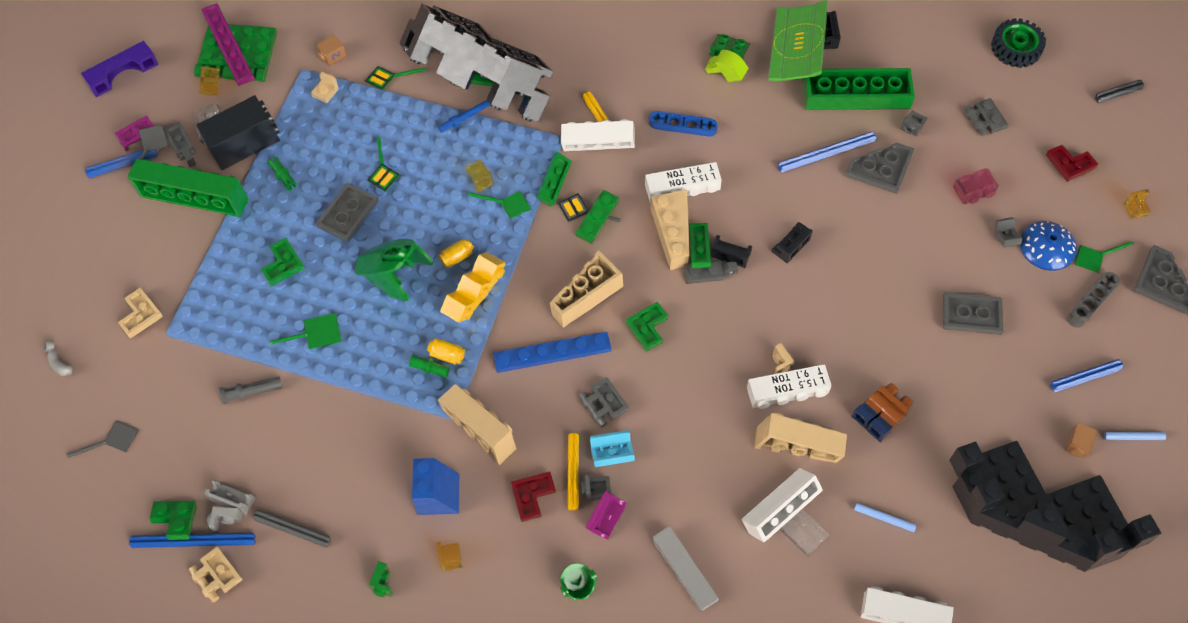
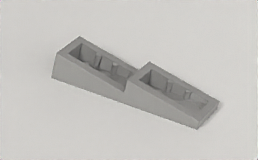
(685, 569)

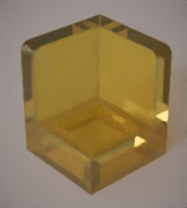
(209, 81)
(480, 175)
(1136, 204)
(449, 556)

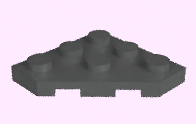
(882, 167)
(1163, 280)

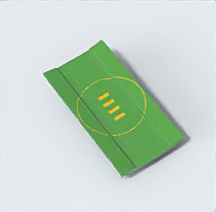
(798, 42)

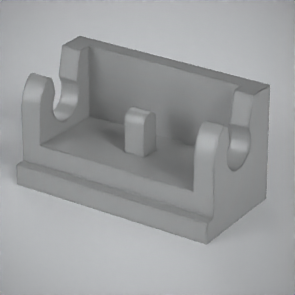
(229, 497)

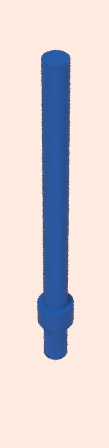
(455, 120)

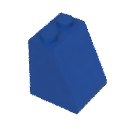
(434, 487)

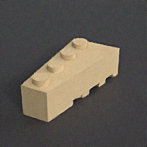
(671, 221)
(587, 289)
(800, 438)

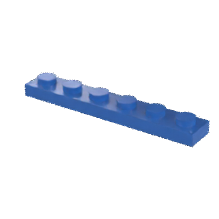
(552, 352)

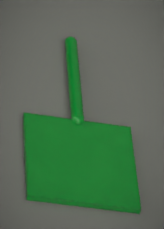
(319, 332)

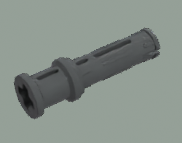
(241, 391)

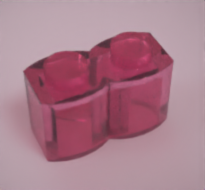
(975, 186)

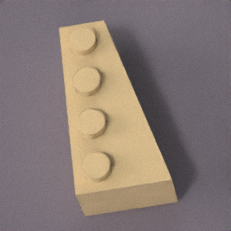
(478, 422)

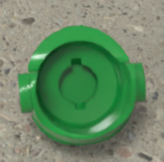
(577, 581)

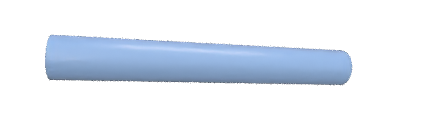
(1134, 436)
(885, 517)

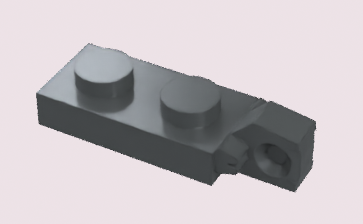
(180, 143)
(717, 272)

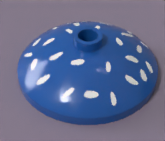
(1043, 251)

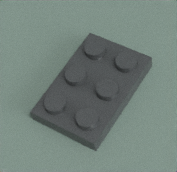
(347, 212)
(972, 313)

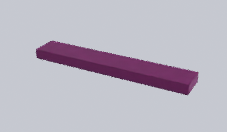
(227, 44)

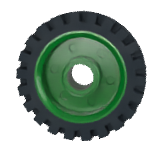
(1018, 42)

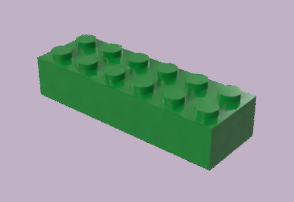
(859, 89)
(188, 187)

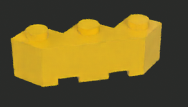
(473, 287)

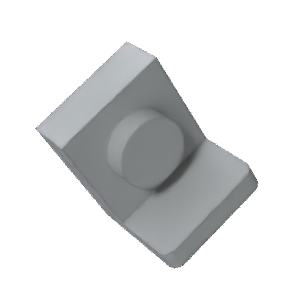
(223, 514)

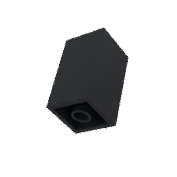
(239, 132)

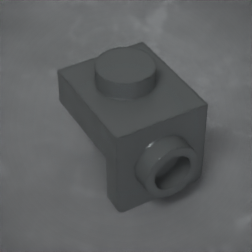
(913, 123)
(1007, 233)
(595, 487)

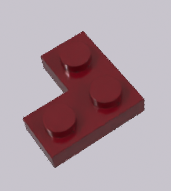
(1070, 166)
(528, 490)

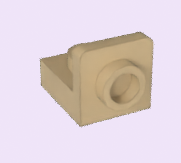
(326, 88)
(783, 359)

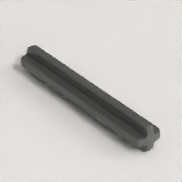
(292, 528)

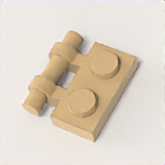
(220, 569)

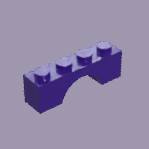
(101, 75)

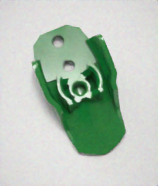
(382, 260)

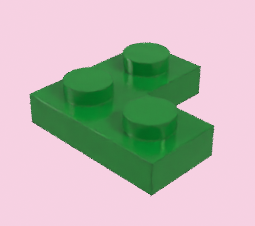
(286, 264)
(643, 325)
(178, 515)

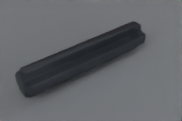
(1119, 91)

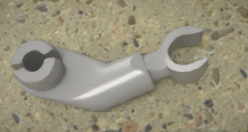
(55, 364)

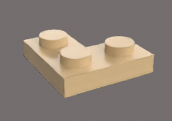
(144, 313)

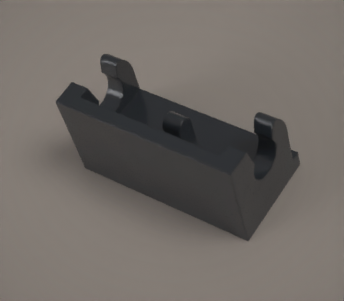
(832, 32)
(792, 242)
(730, 253)

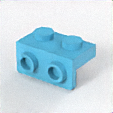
(611, 448)

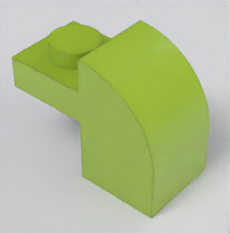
(729, 64)

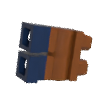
(882, 411)

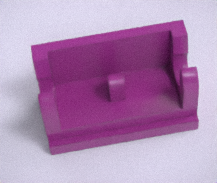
(130, 134)
(606, 515)

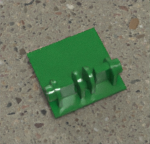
(724, 42)

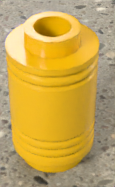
(456, 253)
(446, 351)

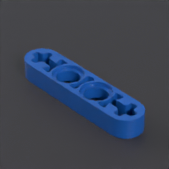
(683, 120)

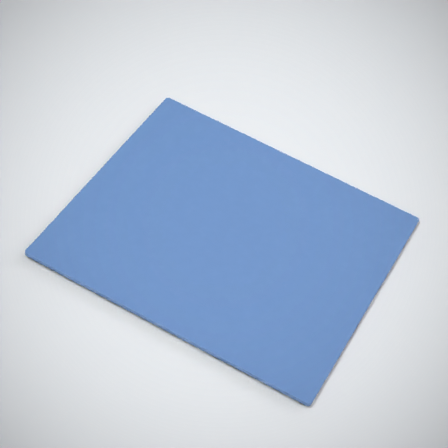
(336, 144)

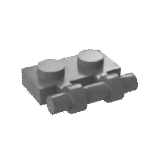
(989, 114)
(609, 399)

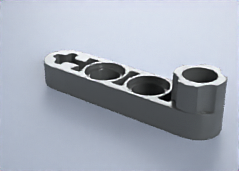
(1076, 320)

